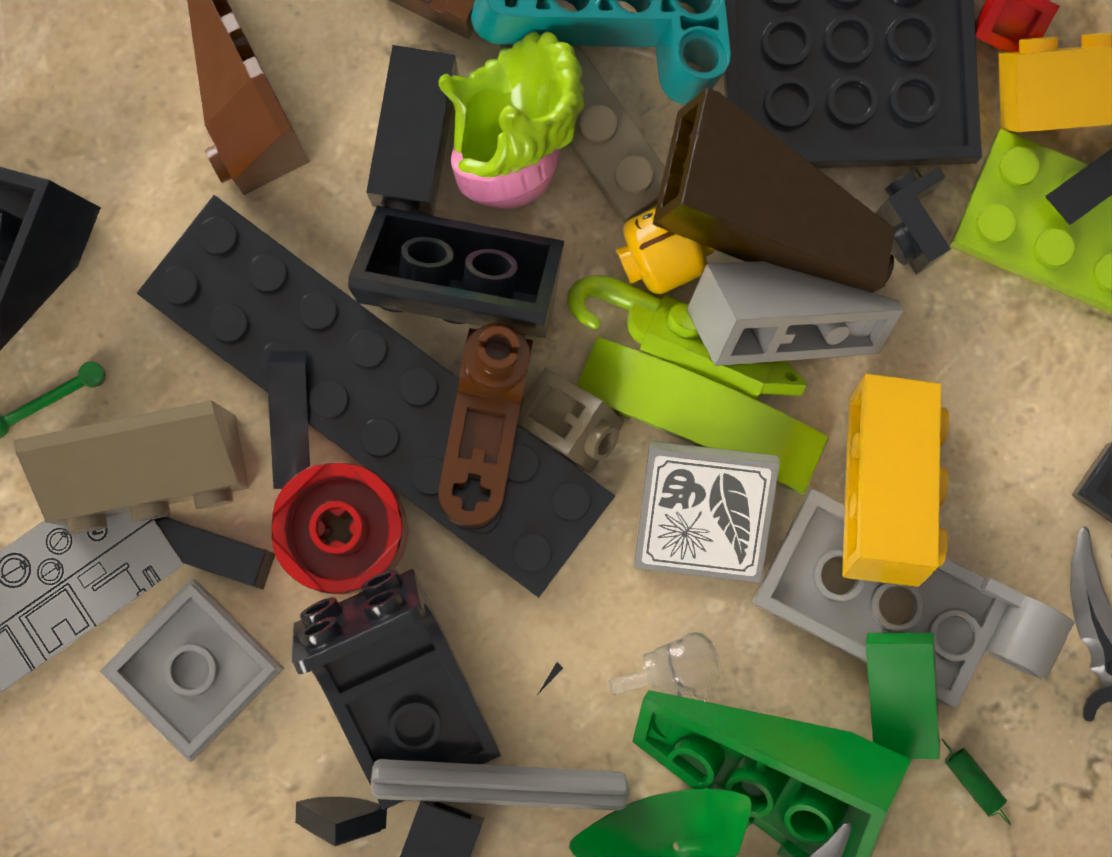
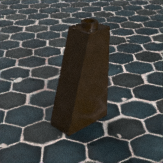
(762, 201)

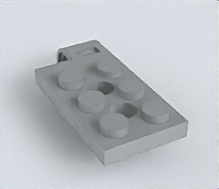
(957, 605)

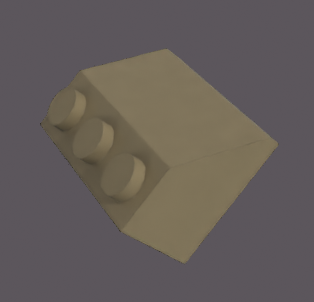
(135, 466)

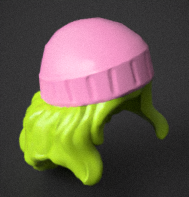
(514, 120)

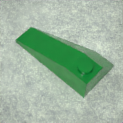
(797, 773)

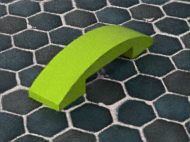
(700, 410)

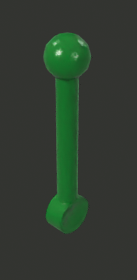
(89, 374)

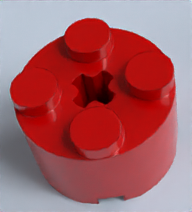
(303, 529)

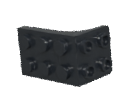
(392, 676)

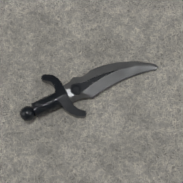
(1092, 619)

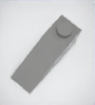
(782, 315)

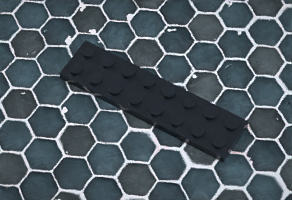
(366, 388)

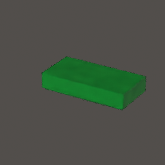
(904, 693)

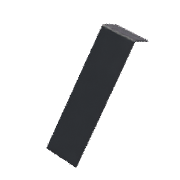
(1084, 189)
(288, 415)
(217, 553)

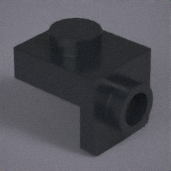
(916, 235)

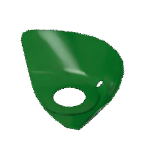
(696, 819)

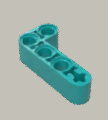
(605, 23)

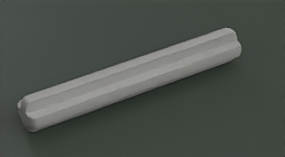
(498, 785)

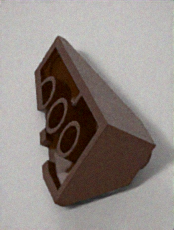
(238, 103)

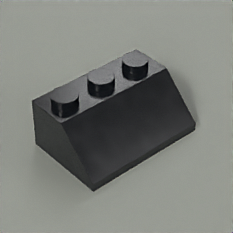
(457, 271)

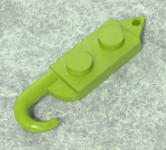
(669, 334)

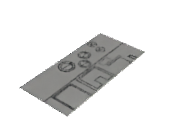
(68, 583)

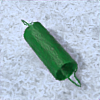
(976, 782)

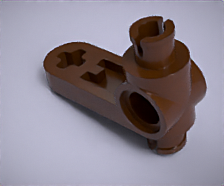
(484, 420)

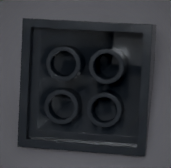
(40, 243)

